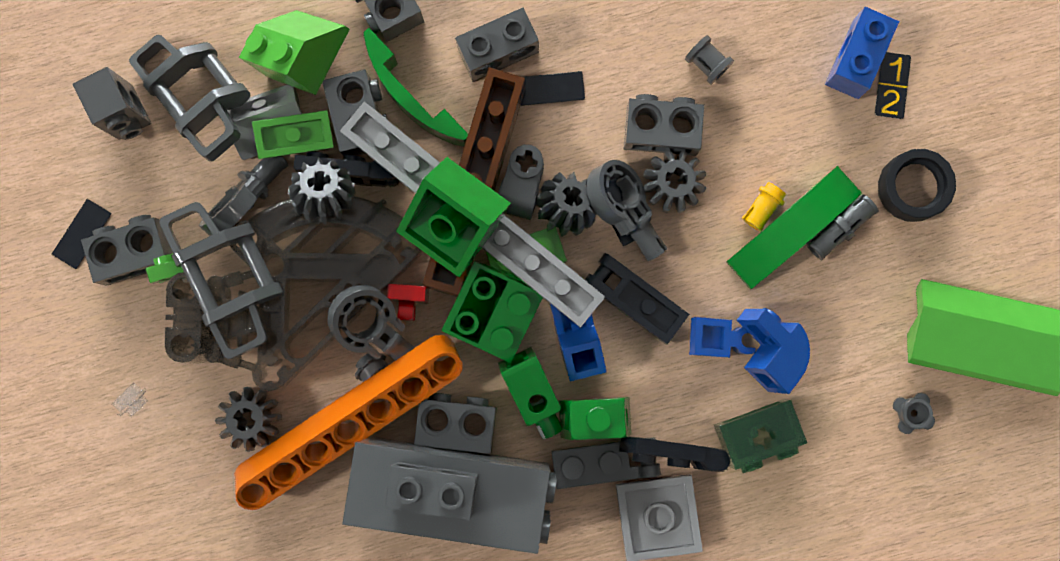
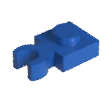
(716, 338)

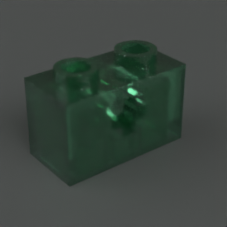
(775, 418)

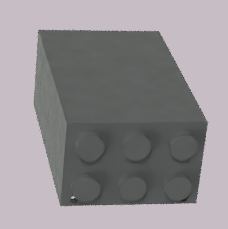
(506, 503)

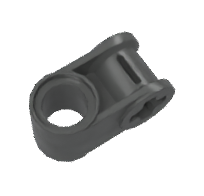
(522, 187)

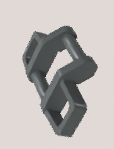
(209, 107)
(213, 313)

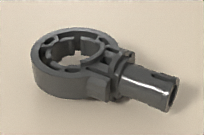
(245, 193)
(632, 214)
(378, 333)

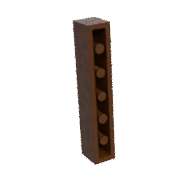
(484, 153)

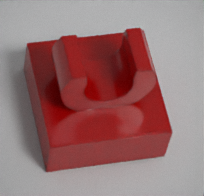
(407, 297)

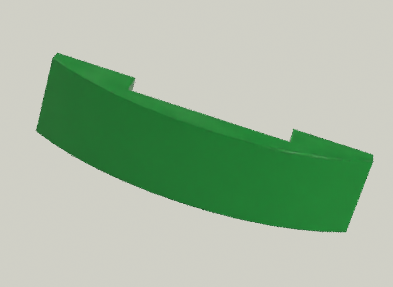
(383, 61)
(794, 228)

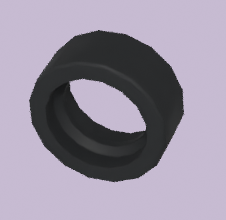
(945, 185)

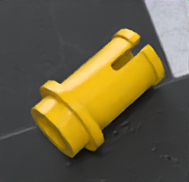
(764, 206)

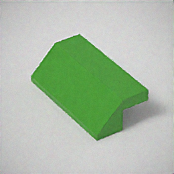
(986, 337)

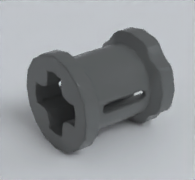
(709, 59)

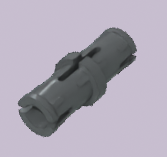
(842, 227)

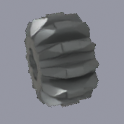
(321, 191)
(684, 191)
(565, 204)
(237, 423)

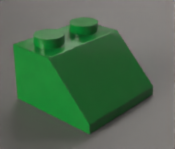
(452, 216)

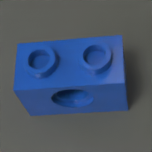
(862, 53)

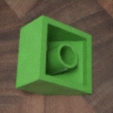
(295, 49)

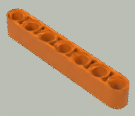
(337, 438)

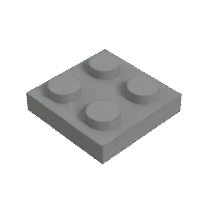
(659, 518)

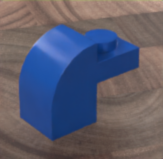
(579, 346)
(782, 350)

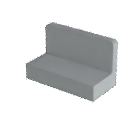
(267, 105)

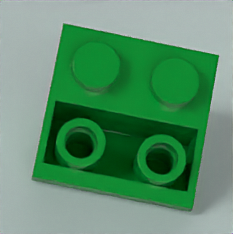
(492, 311)

